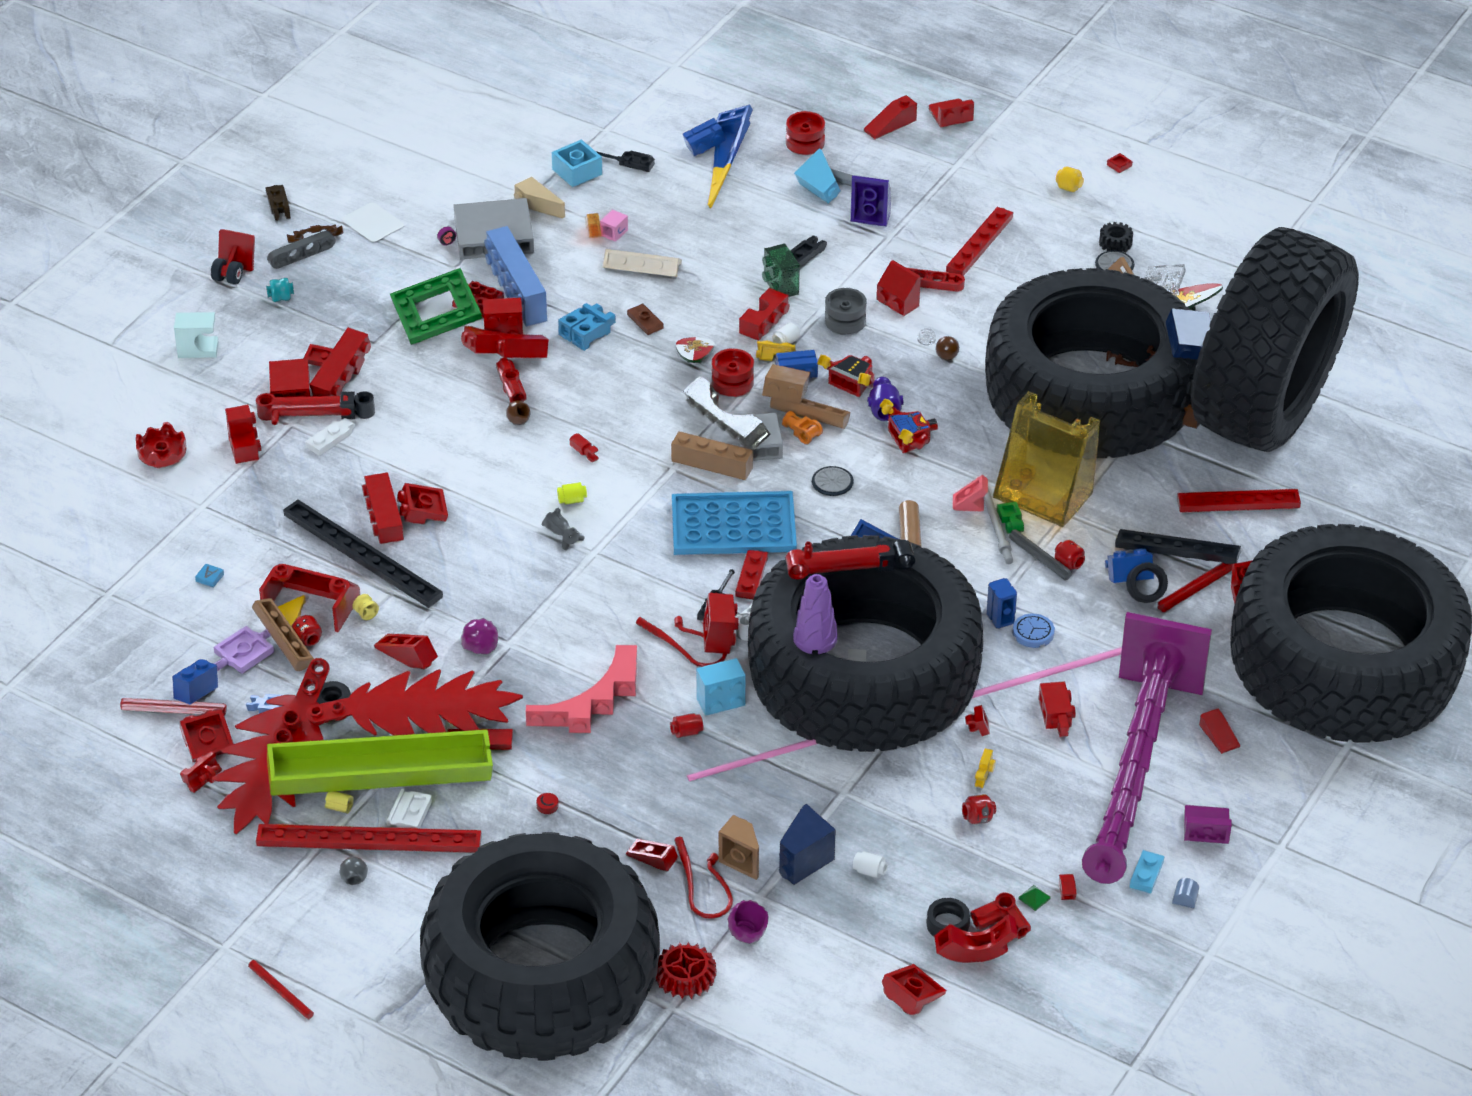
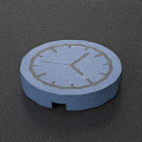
(1033, 630)

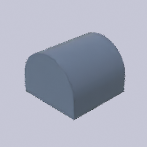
(1186, 893)

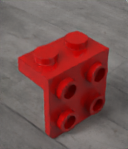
(952, 112)

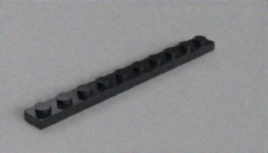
(363, 553)

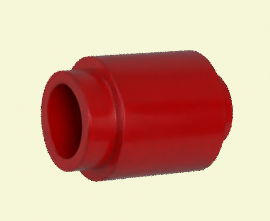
(686, 725)

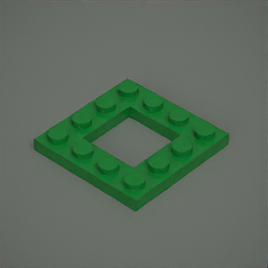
(419, 330)

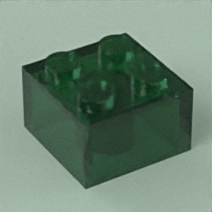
(781, 270)

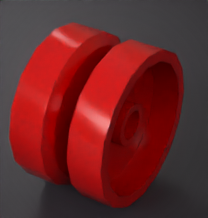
(805, 132)
(732, 372)

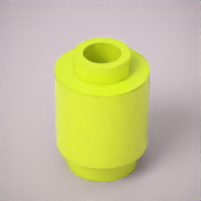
(571, 493)

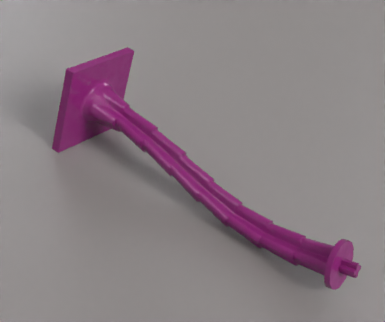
(1160, 657)

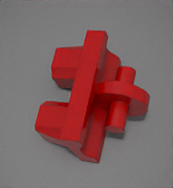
(201, 772)

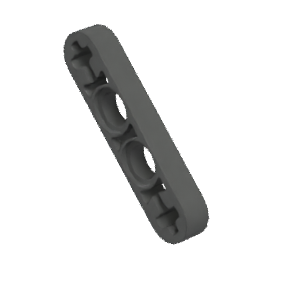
(281, 256)

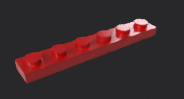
(979, 241)
(1238, 500)

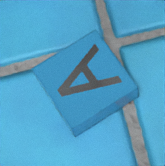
(209, 575)

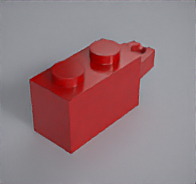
(1056, 706)

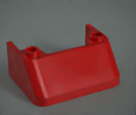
(313, 583)

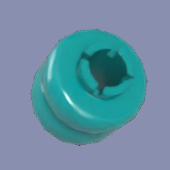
(280, 289)

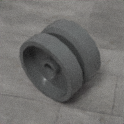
(845, 311)

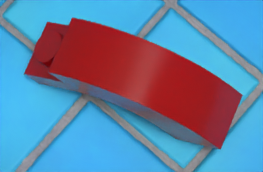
(976, 946)

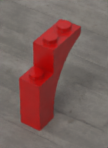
(505, 344)

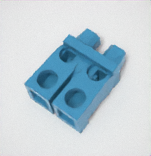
(585, 325)

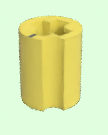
(339, 802)

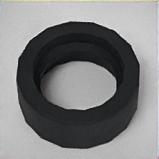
(1162, 579)
(945, 906)

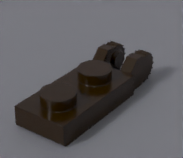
(278, 201)

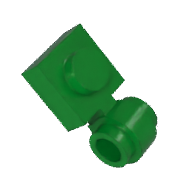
(1010, 515)

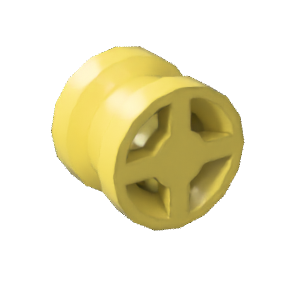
(365, 607)

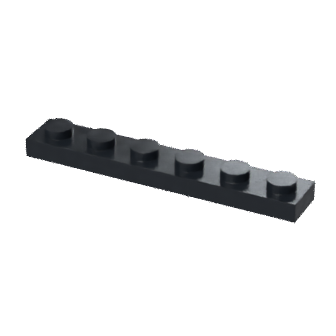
(1178, 546)

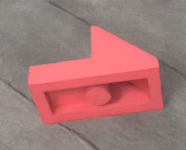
(971, 496)

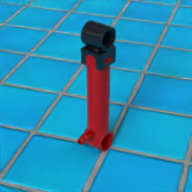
(346, 405)
(881, 556)

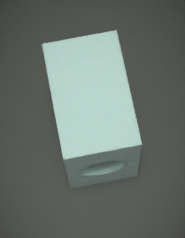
(189, 337)

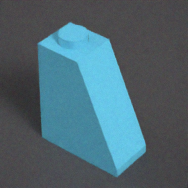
(818, 177)

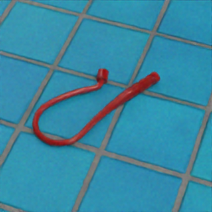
(678, 623)
(712, 859)

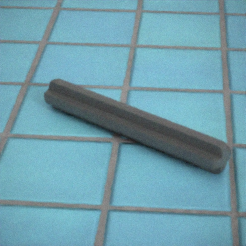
(1040, 555)

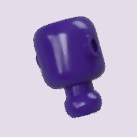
(882, 390)

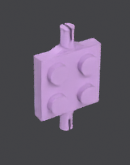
(243, 649)

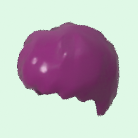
(479, 636)
(748, 921)

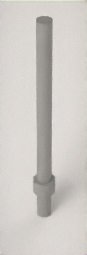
(1004, 545)

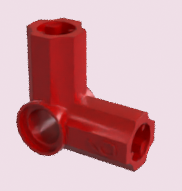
(996, 911)

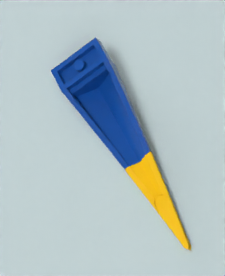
(734, 126)

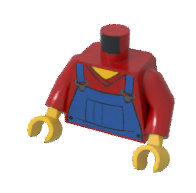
(908, 429)

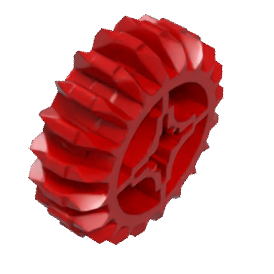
(686, 970)

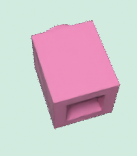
(614, 225)

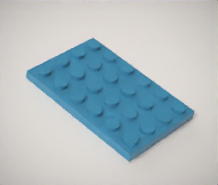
(733, 522)

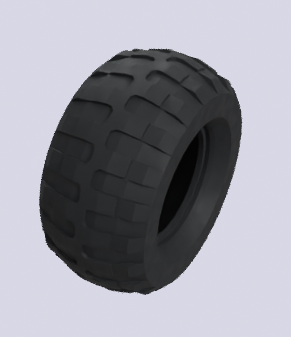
(547, 1007)

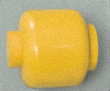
(1069, 179)

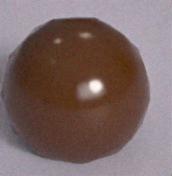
(947, 348)
(518, 412)

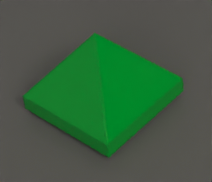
(1034, 897)

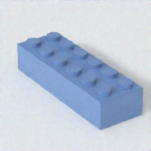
(516, 274)

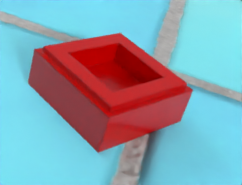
(1119, 163)

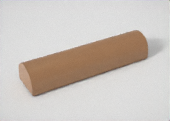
(814, 410)
(909, 522)
(282, 633)

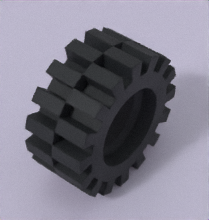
(1116, 237)

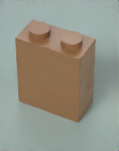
(786, 383)

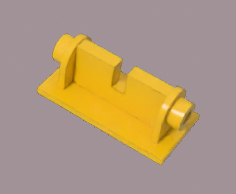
(768, 349)

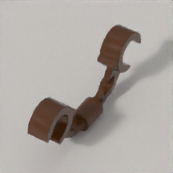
(298, 235)

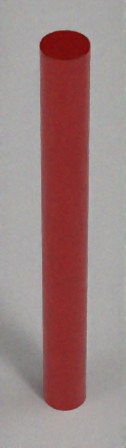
(281, 989)

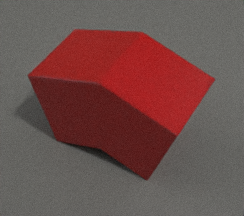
(1067, 886)

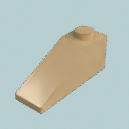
(539, 197)

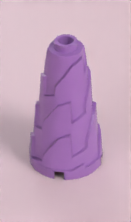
(815, 619)

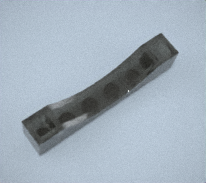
(746, 428)

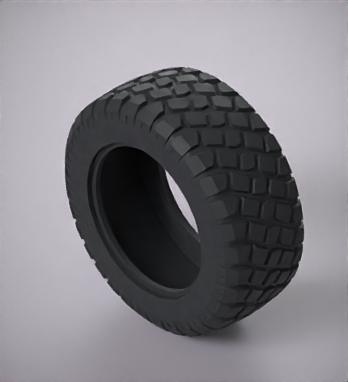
(1091, 313)
(1274, 338)
(1338, 689)
(879, 701)

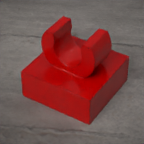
(978, 721)

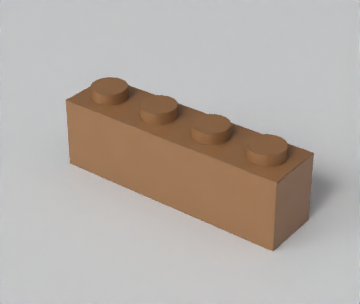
(712, 455)

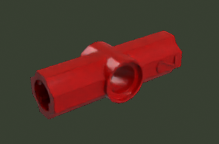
(510, 380)

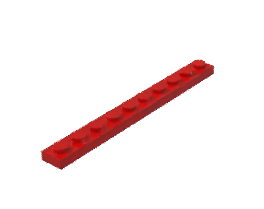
(368, 838)

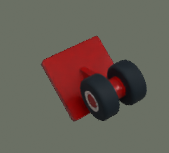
(234, 255)

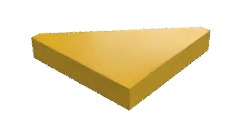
(292, 609)

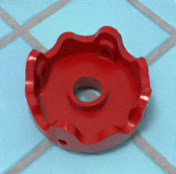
(165, 437)

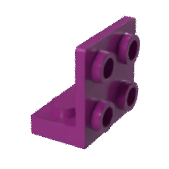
(1207, 824)

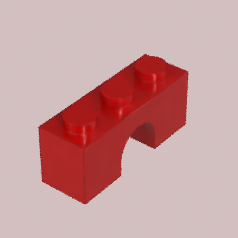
(771, 308)

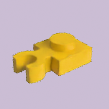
(986, 765)

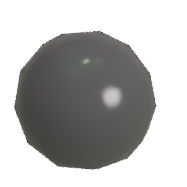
(353, 870)

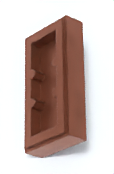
(645, 319)

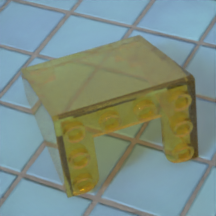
(1047, 463)

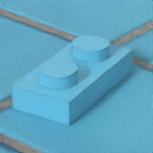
(1147, 871)

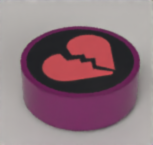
(446, 235)

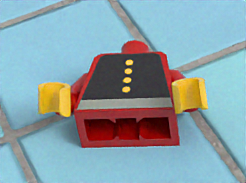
(849, 373)

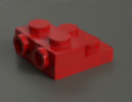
(422, 503)
(206, 733)

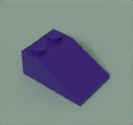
(870, 201)

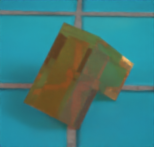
(593, 225)

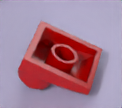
(911, 988)

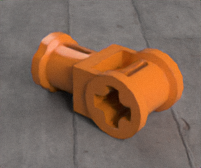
(803, 427)

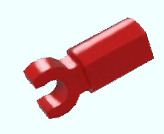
(584, 447)

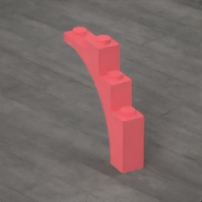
(599, 699)

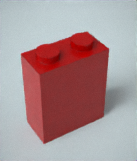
(289, 378)

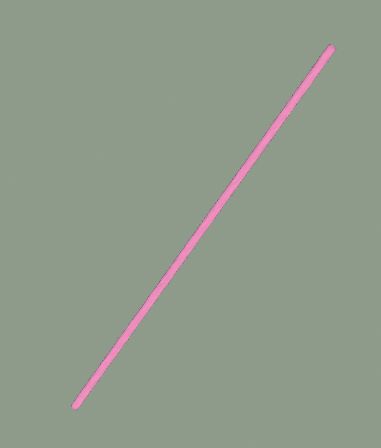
(1027, 678)

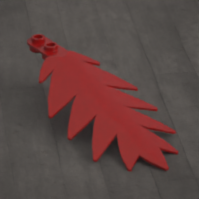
(422, 703)
(280, 725)

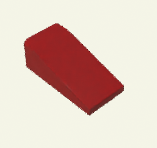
(1218, 730)
(653, 853)

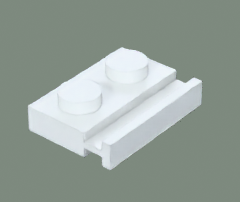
(409, 809)

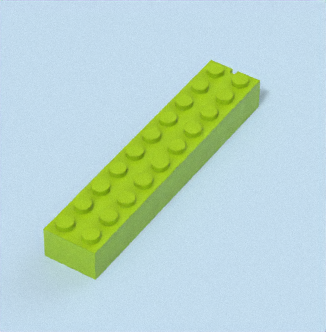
(379, 762)

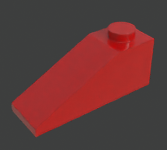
(894, 116)
(408, 649)

